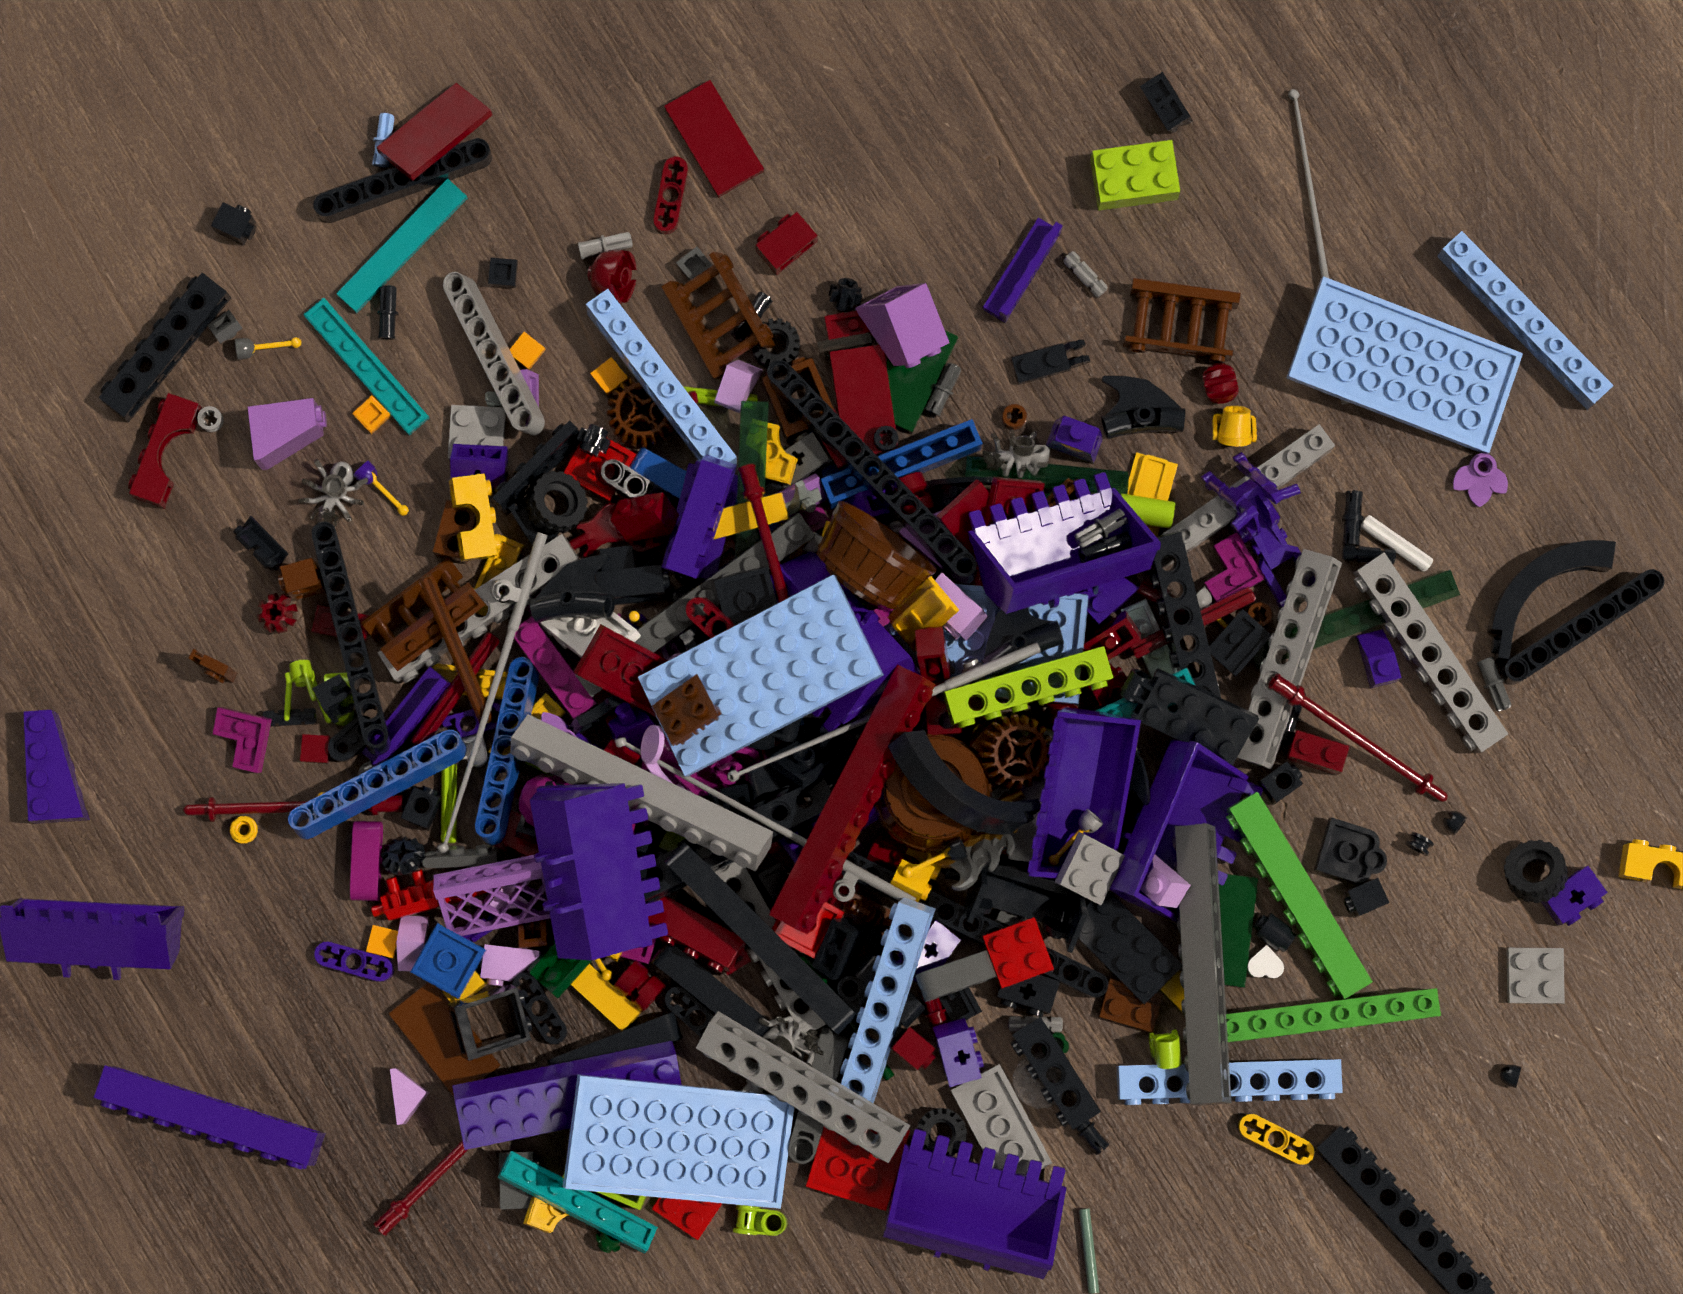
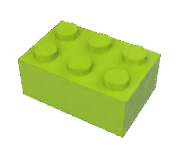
(1135, 175)

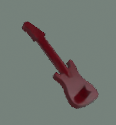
(597, 531)

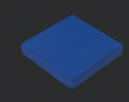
(448, 961)

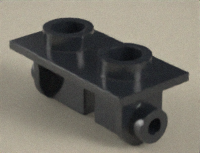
(266, 548)

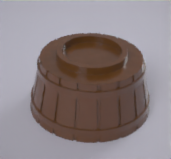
(872, 558)
(916, 821)

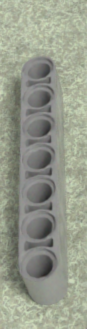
(501, 361)

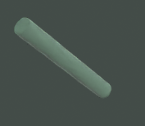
(1089, 1251)

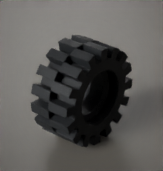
(792, 344)
(949, 1117)

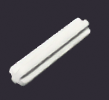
(1396, 543)

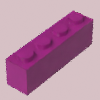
(553, 668)

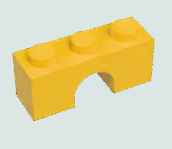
(473, 493)
(1640, 860)
(917, 884)

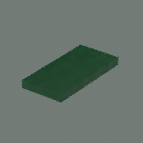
(913, 386)
(1237, 914)

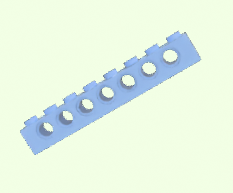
(1524, 320)
(657, 378)
(919, 919)
(1327, 1070)

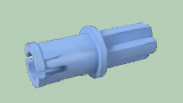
(385, 130)

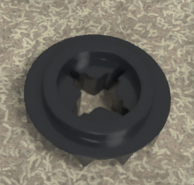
(409, 862)

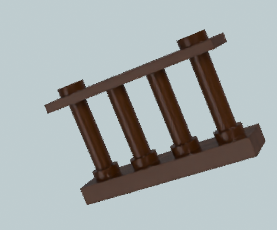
(1197, 299)
(692, 316)
(423, 632)

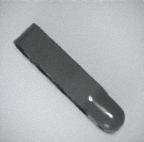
(806, 1129)

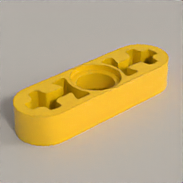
(1260, 1123)

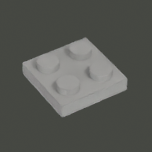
(476, 426)
(1089, 868)
(1535, 975)

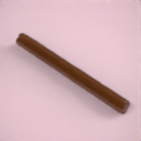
(454, 645)

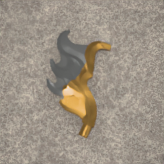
(982, 850)

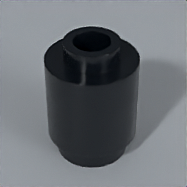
(1274, 932)

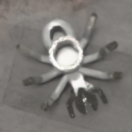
(1022, 452)
(336, 487)
(791, 1041)

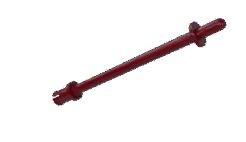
(753, 493)
(1296, 696)
(392, 804)
(400, 1208)

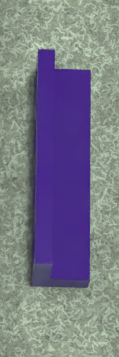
(1022, 269)
(410, 714)

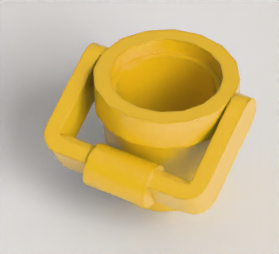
(1236, 426)

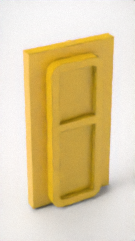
(1151, 479)
(922, 609)

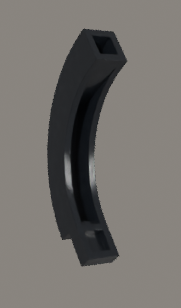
(1576, 556)
(951, 795)

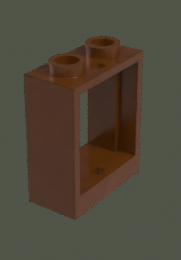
(793, 430)

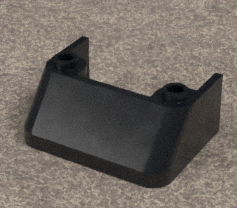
(1016, 892)

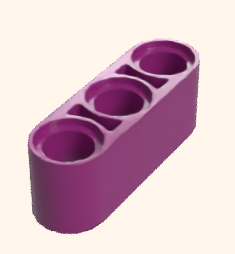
(366, 860)

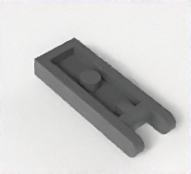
(460, 857)

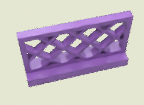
(490, 879)

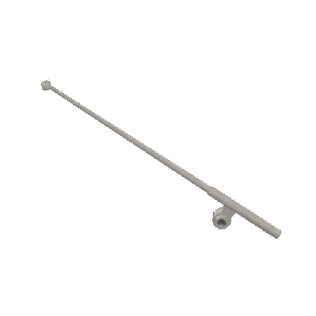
(1293, 95)
(520, 596)
(973, 672)
(852, 871)

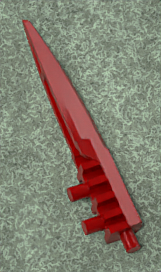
(412, 899)

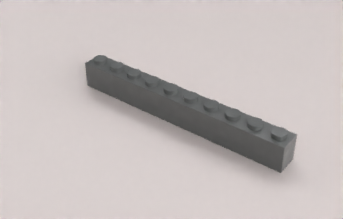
(673, 618)
(1202, 966)

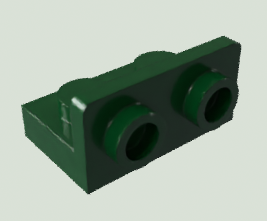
(555, 972)

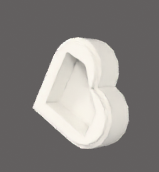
(481, 756)
(1266, 964)

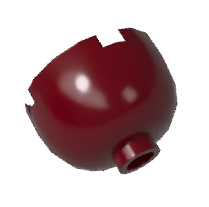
(613, 272)

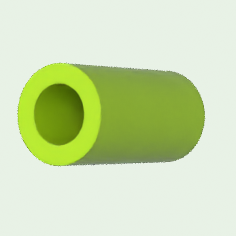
(1151, 510)

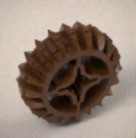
(633, 419)
(1000, 735)

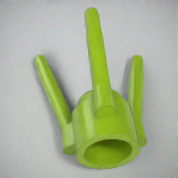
(302, 675)

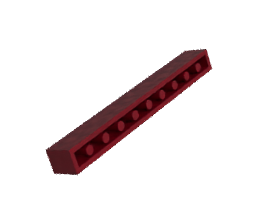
(851, 801)
(684, 926)

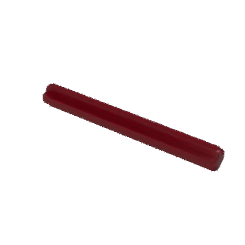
(1209, 614)
(454, 691)

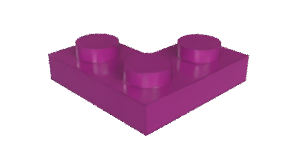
(1240, 569)
(251, 736)

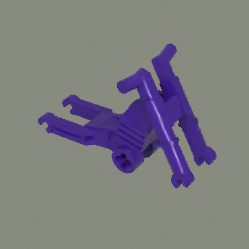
(1258, 519)

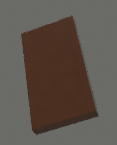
(430, 1029)

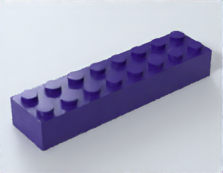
(544, 1097)
(209, 1115)

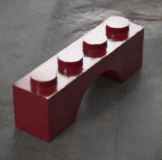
(176, 418)

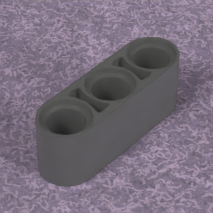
(955, 976)

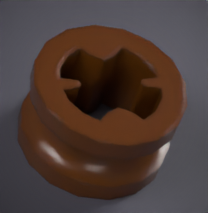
(1008, 411)
(1267, 615)

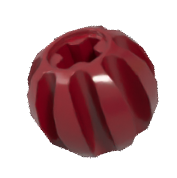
(1220, 383)
(274, 604)

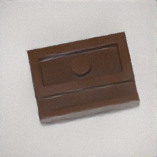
(214, 668)
(1124, 1008)

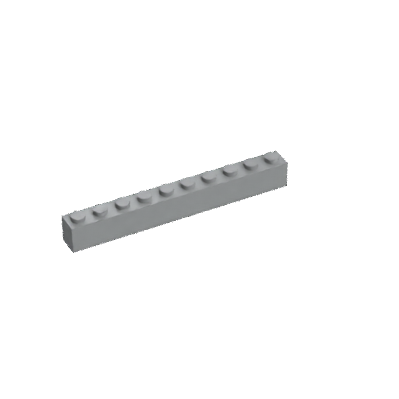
(665, 802)

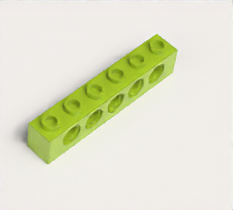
(1093, 660)

